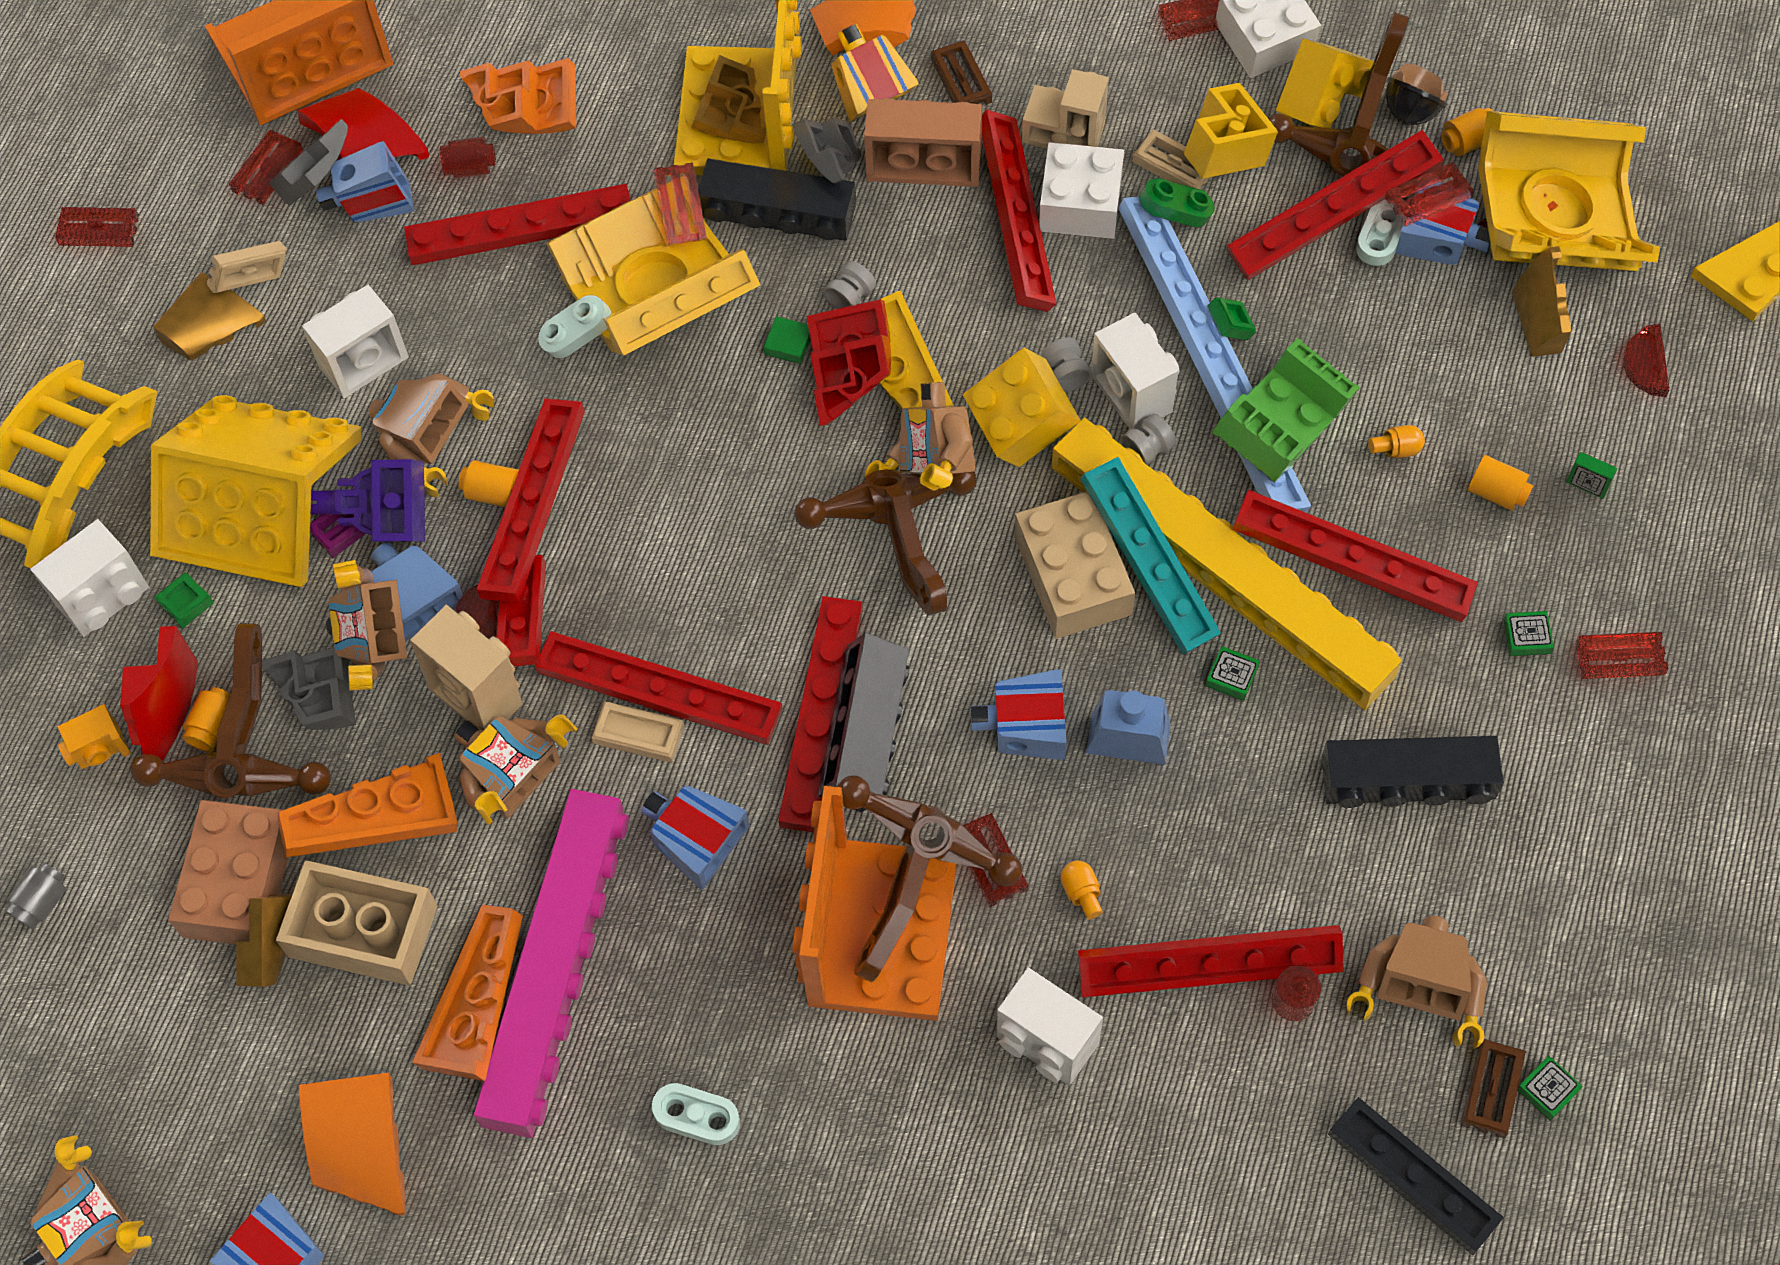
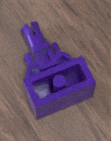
(384, 501)

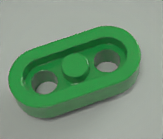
(1176, 202)

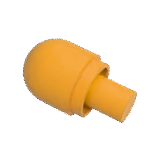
(1398, 442)
(1082, 887)

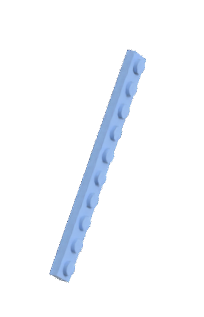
(1207, 347)

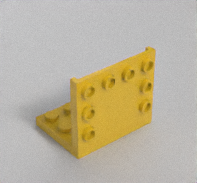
(775, 86)
(238, 487)

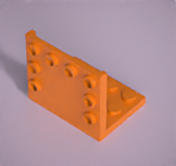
(300, 51)
(842, 909)

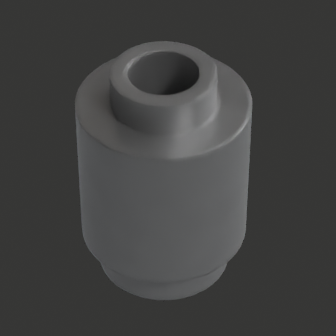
(35, 895)

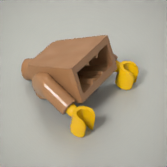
(1426, 972)

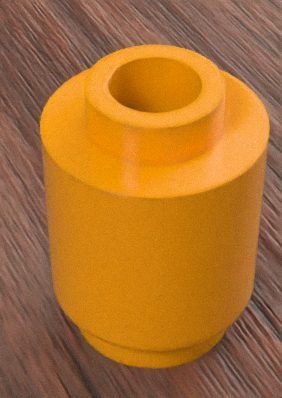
(1464, 132)
(205, 719)

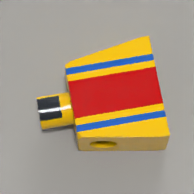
(869, 71)

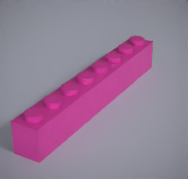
(551, 965)

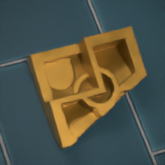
(731, 104)
(1543, 305)
(204, 319)
(261, 957)

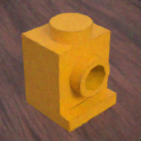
(92, 738)

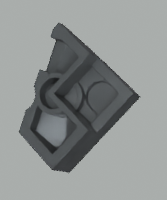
(829, 146)
(310, 165)
(314, 687)

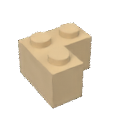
(1068, 115)

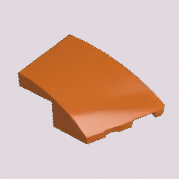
(873, 18)
(525, 96)
(354, 1139)

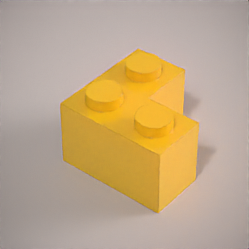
(1319, 82)
(1229, 133)

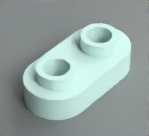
(1379, 234)
(573, 327)
(698, 1112)

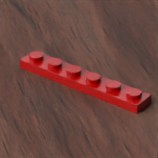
(1333, 205)
(1017, 212)
(509, 225)
(531, 501)
(1355, 556)
(835, 629)
(659, 688)
(1208, 960)

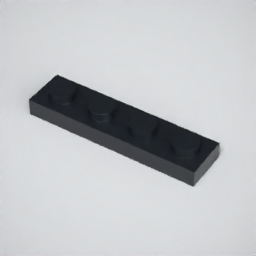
(1415, 1176)

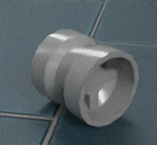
(850, 287)
(1066, 363)
(1150, 438)

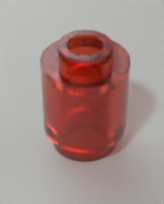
(467, 157)
(1296, 993)

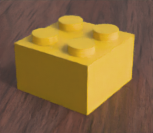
(1021, 407)

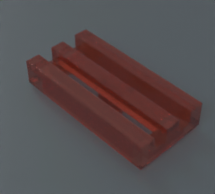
(1188, 10)
(269, 166)
(675, 171)
(1433, 198)
(95, 231)
(1627, 641)
(1003, 892)

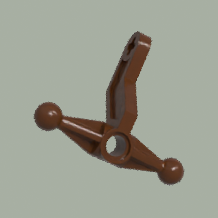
(1330, 142)
(888, 499)
(255, 773)
(951, 845)

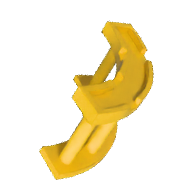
(80, 463)

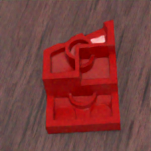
(367, 122)
(848, 355)
(159, 695)

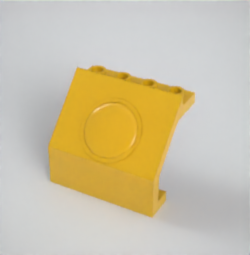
(1577, 167)
(642, 278)

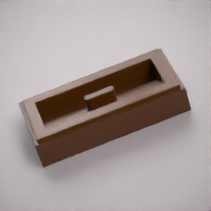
(948, 51)
(1484, 1122)

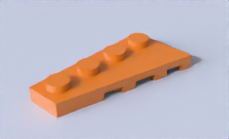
(390, 809)
(470, 1008)

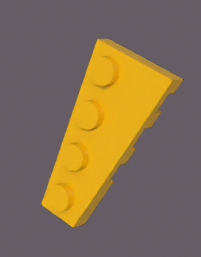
(1746, 273)
(909, 356)

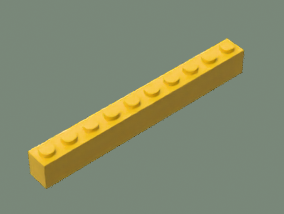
(1243, 573)

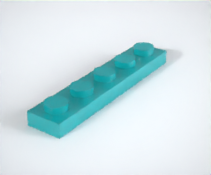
(1150, 555)

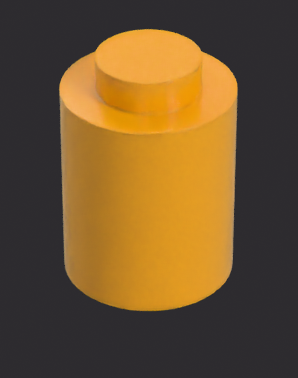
(487, 482)
(1500, 483)

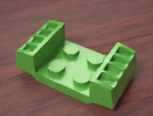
(1286, 410)

